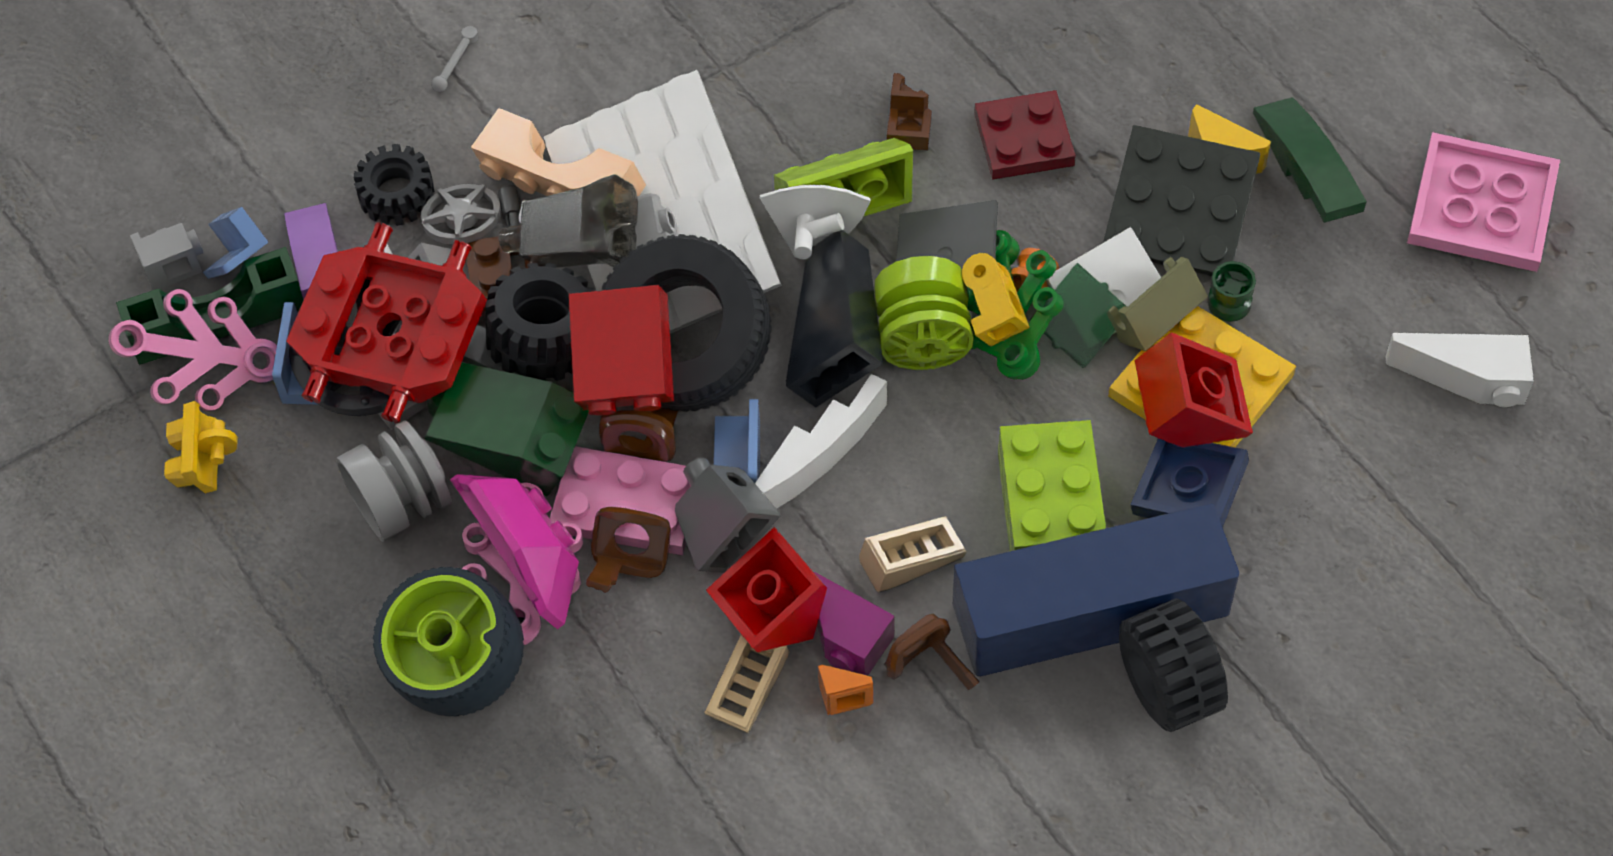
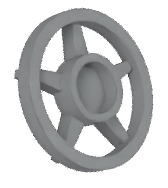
(461, 213)

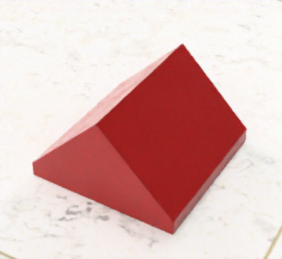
(771, 594)

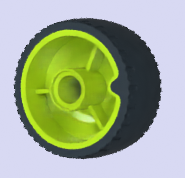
(471, 665)

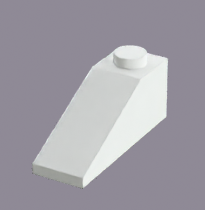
(1470, 365)

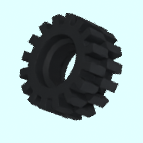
(389, 166)

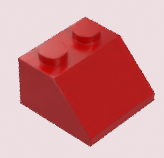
(1191, 393)

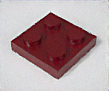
(1024, 134)

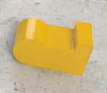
(996, 298)

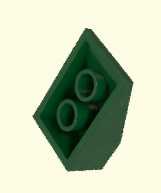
(509, 424)

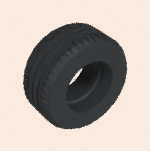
(745, 322)

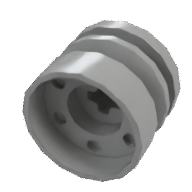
(394, 480)

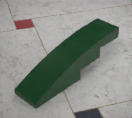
(1310, 159)

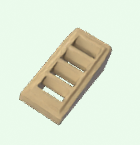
(886, 567)
(762, 689)

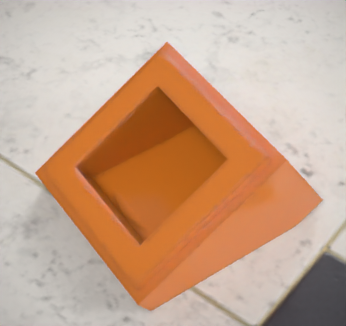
(844, 689)

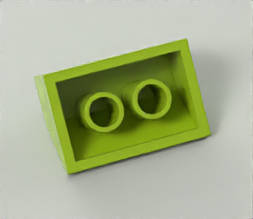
(875, 171)

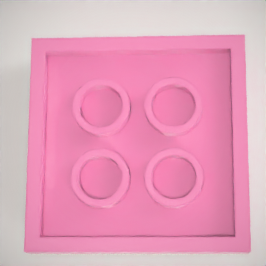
(1484, 202)

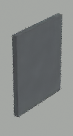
(949, 232)

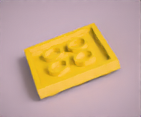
(1260, 369)

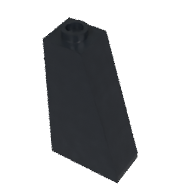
(835, 321)

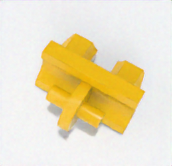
(202, 448)

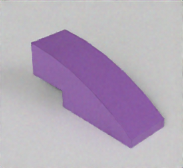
(310, 239)

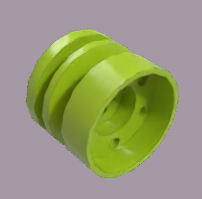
(923, 313)

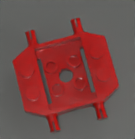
(431, 300)

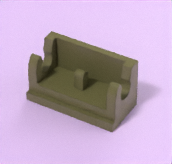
(1159, 306)

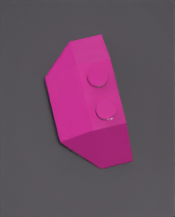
(525, 539)

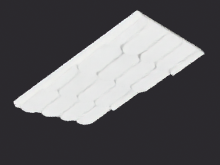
(689, 166)

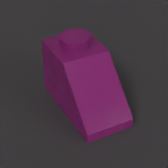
(853, 629)

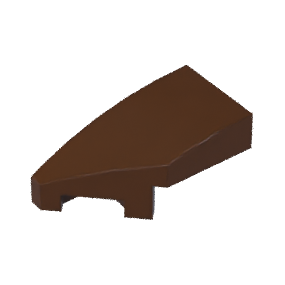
(909, 115)

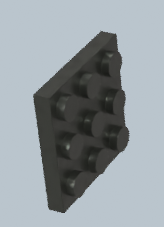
(1183, 197)

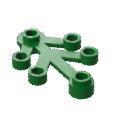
(1026, 341)

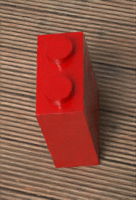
(621, 349)

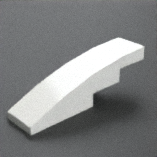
(809, 456)

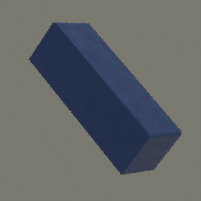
(1082, 587)

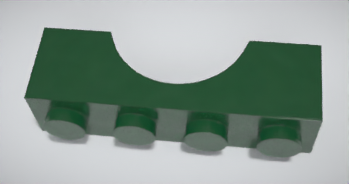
(257, 291)

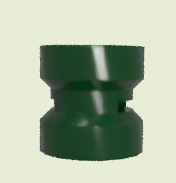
(1231, 291)

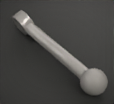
(469, 36)

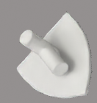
(812, 213)

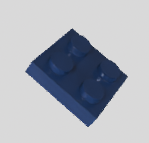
(1189, 478)

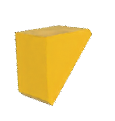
(1214, 128)

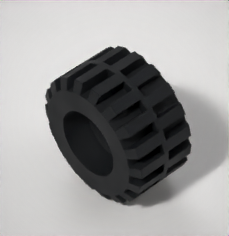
(530, 296)
(1173, 665)

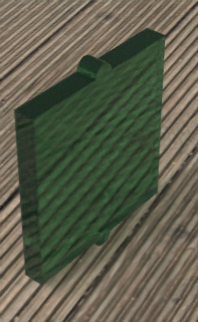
(1083, 321)

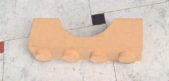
(515, 151)

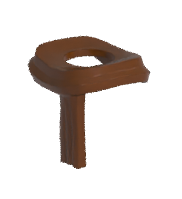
(656, 426)
(613, 560)
(927, 633)

